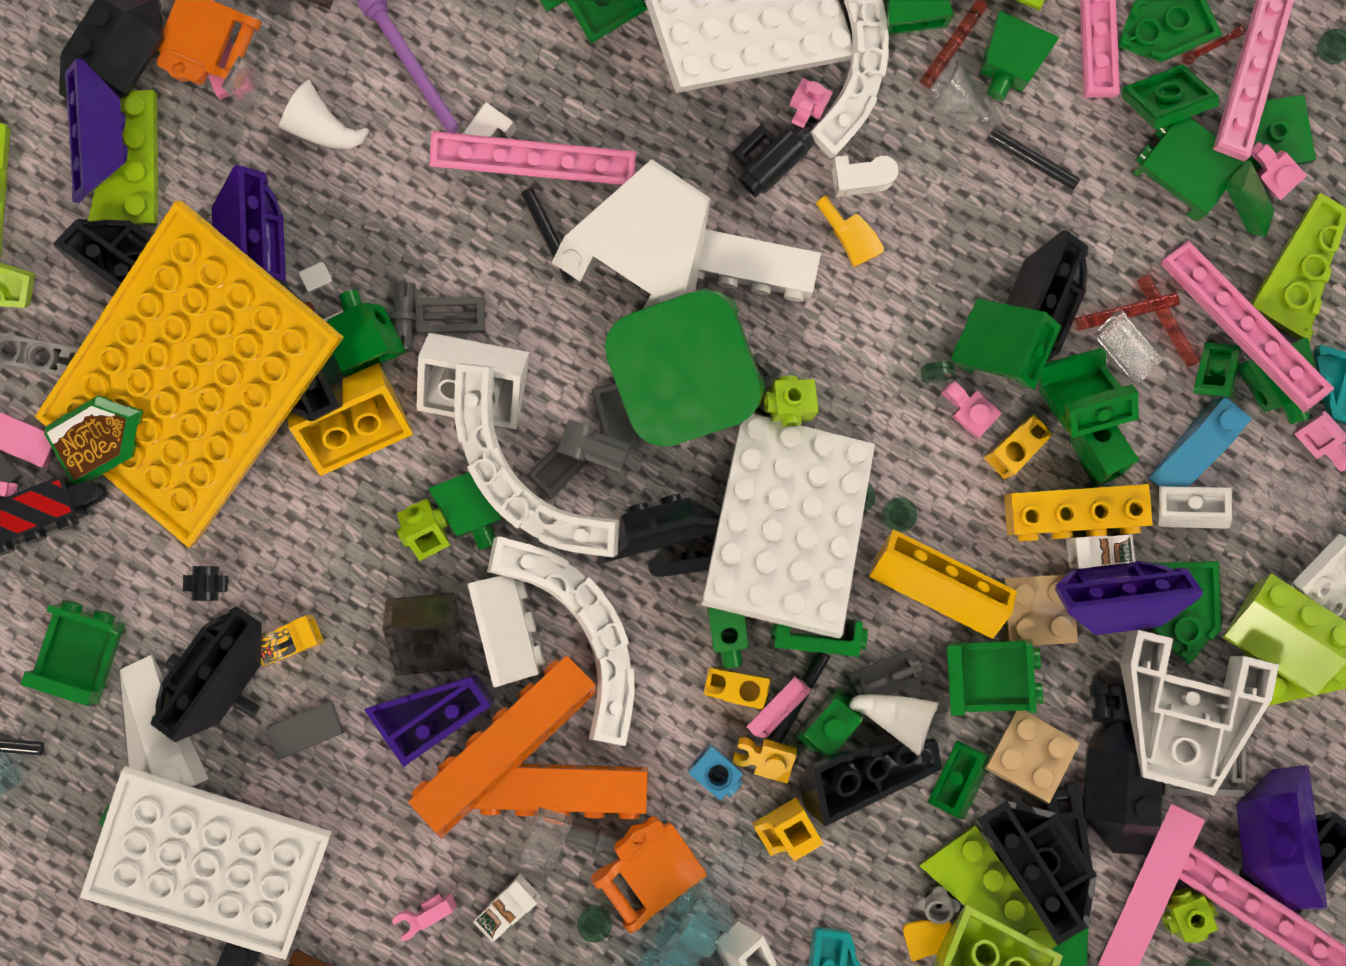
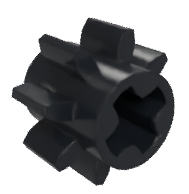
(205, 583)

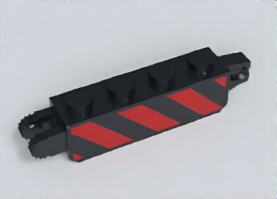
(43, 508)

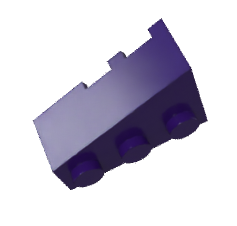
(428, 716)

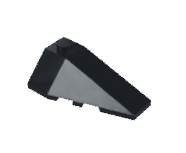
(863, 777)

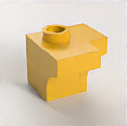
(788, 831)

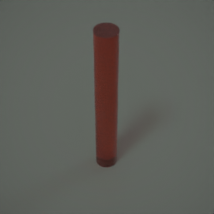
(953, 43)
(1131, 310)
(1170, 323)

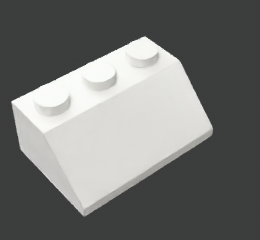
(438, 370)
(506, 629)

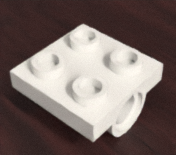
(1326, 577)

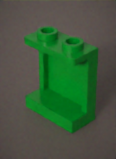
(1188, 165)
(1006, 342)
(1087, 394)
(855, 640)
(75, 653)
(993, 676)

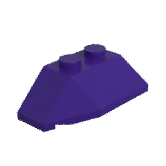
(94, 130)
(252, 219)
(1127, 595)
(1282, 839)

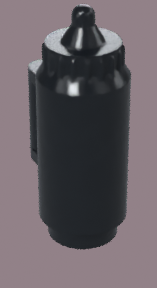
(775, 159)

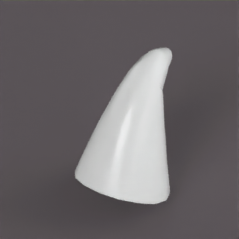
(310, 119)
(900, 716)

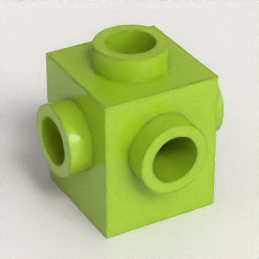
(791, 400)
(423, 529)
(1180, 911)

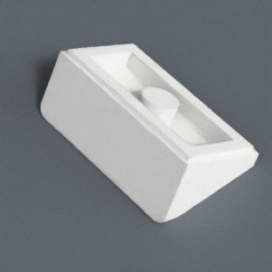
(1195, 507)

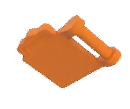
(197, 39)
(655, 867)

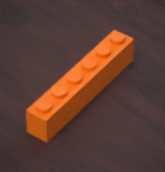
(502, 746)
(570, 789)

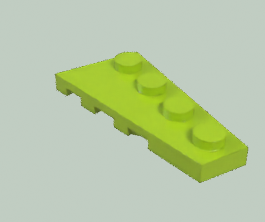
(980, 880)

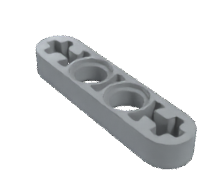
(27, 349)

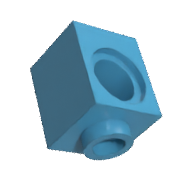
(708, 758)

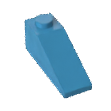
(1201, 444)

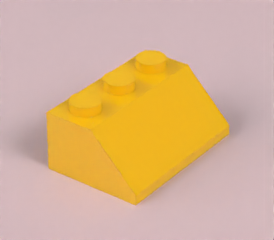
(363, 425)

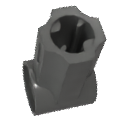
(584, 444)

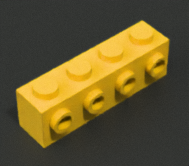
(1078, 510)
(941, 586)

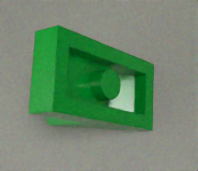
(1217, 370)

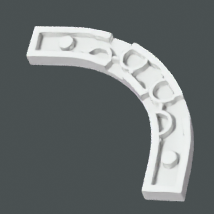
(864, 78)
(501, 485)
(595, 616)

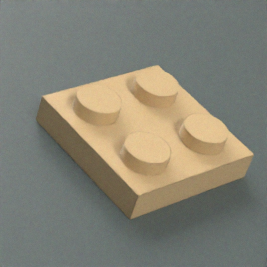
(1039, 612)
(1032, 756)

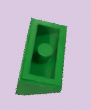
(1250, 199)
(959, 780)

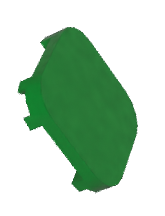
(684, 368)

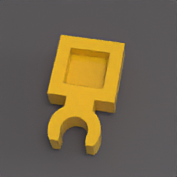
(771, 760)

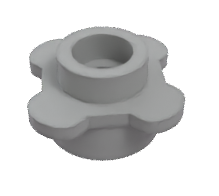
(941, 913)

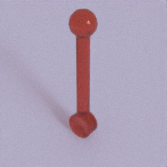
(1189, 57)

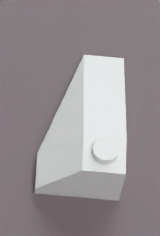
(147, 746)

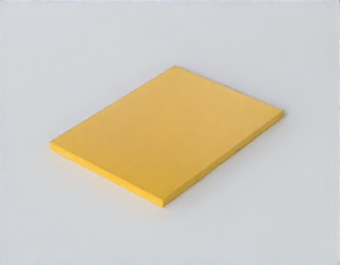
(210, 360)

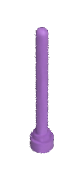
(377, 11)

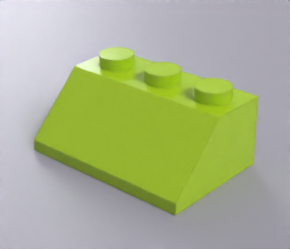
(1290, 631)
(986, 942)

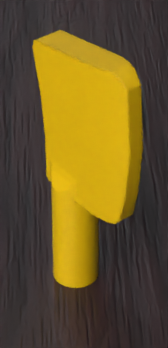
(854, 234)
(924, 937)

